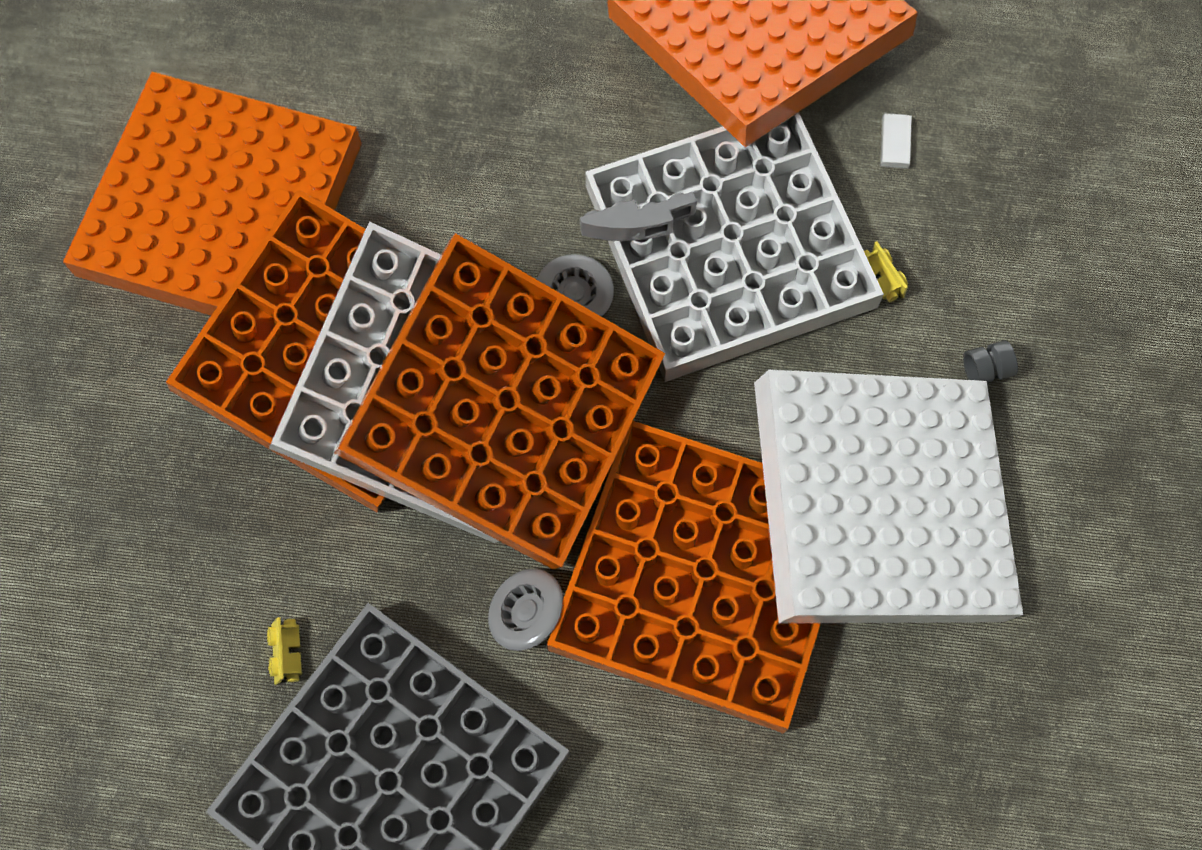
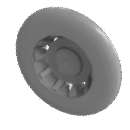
(579, 288)
(531, 612)

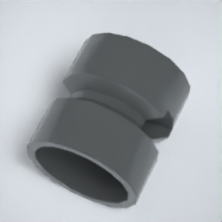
(991, 363)

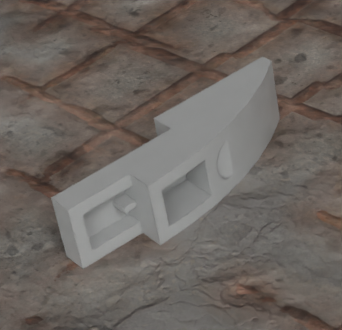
(628, 223)

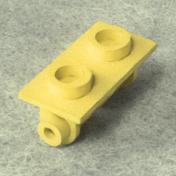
(890, 280)
(284, 663)

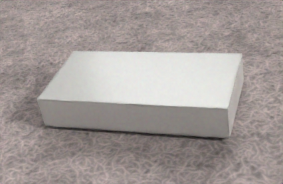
(896, 140)

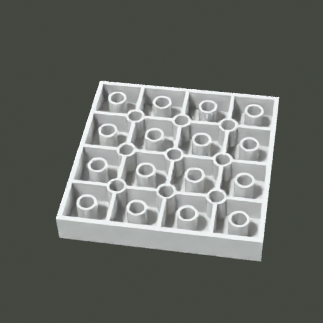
(755, 260)
(347, 355)
(884, 500)

